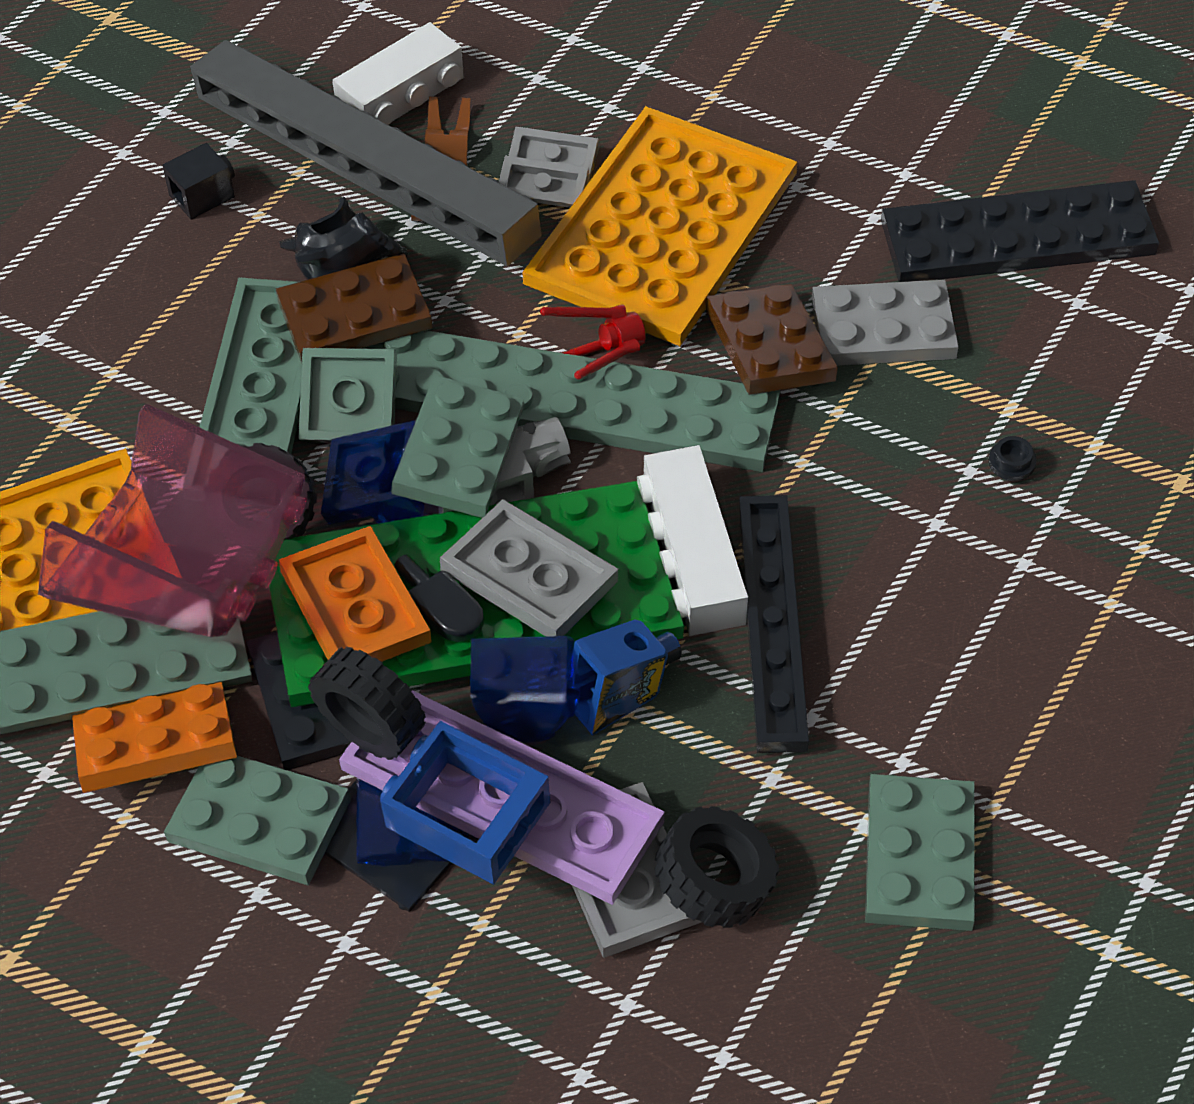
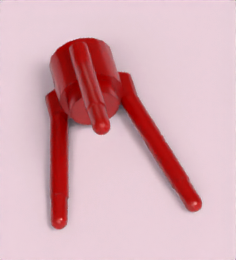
(620, 333)

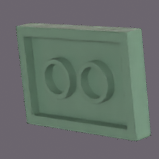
(458, 446)
(259, 817)
(920, 852)

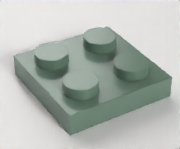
(346, 392)

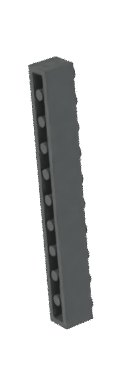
(368, 152)

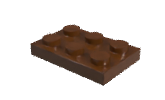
(355, 306)
(771, 339)

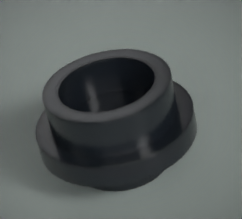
(1012, 458)

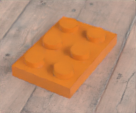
(355, 597)
(152, 736)

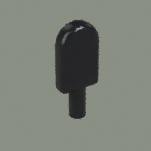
(442, 601)

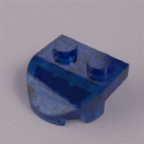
(523, 685)

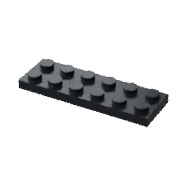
(1018, 231)

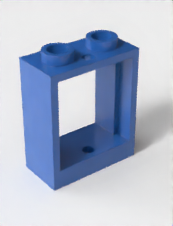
(508, 829)

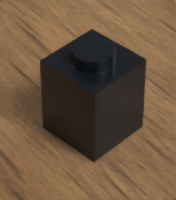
(199, 180)

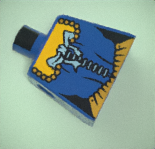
(619, 671)

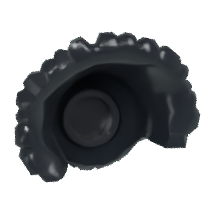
(339, 243)

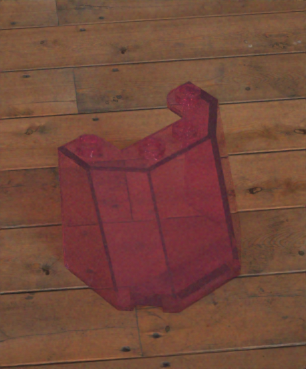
(182, 533)

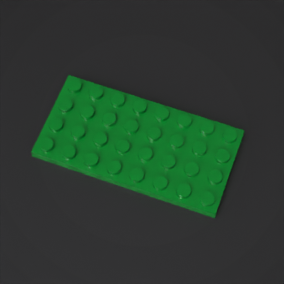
(602, 519)

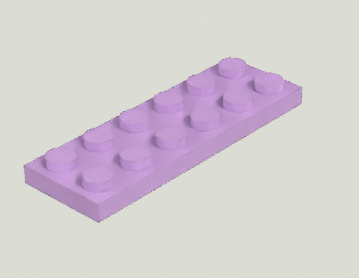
(584, 836)

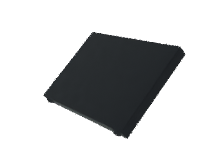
(399, 883)

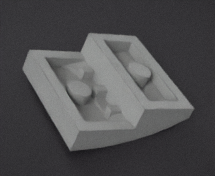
(549, 165)

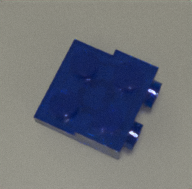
(362, 477)

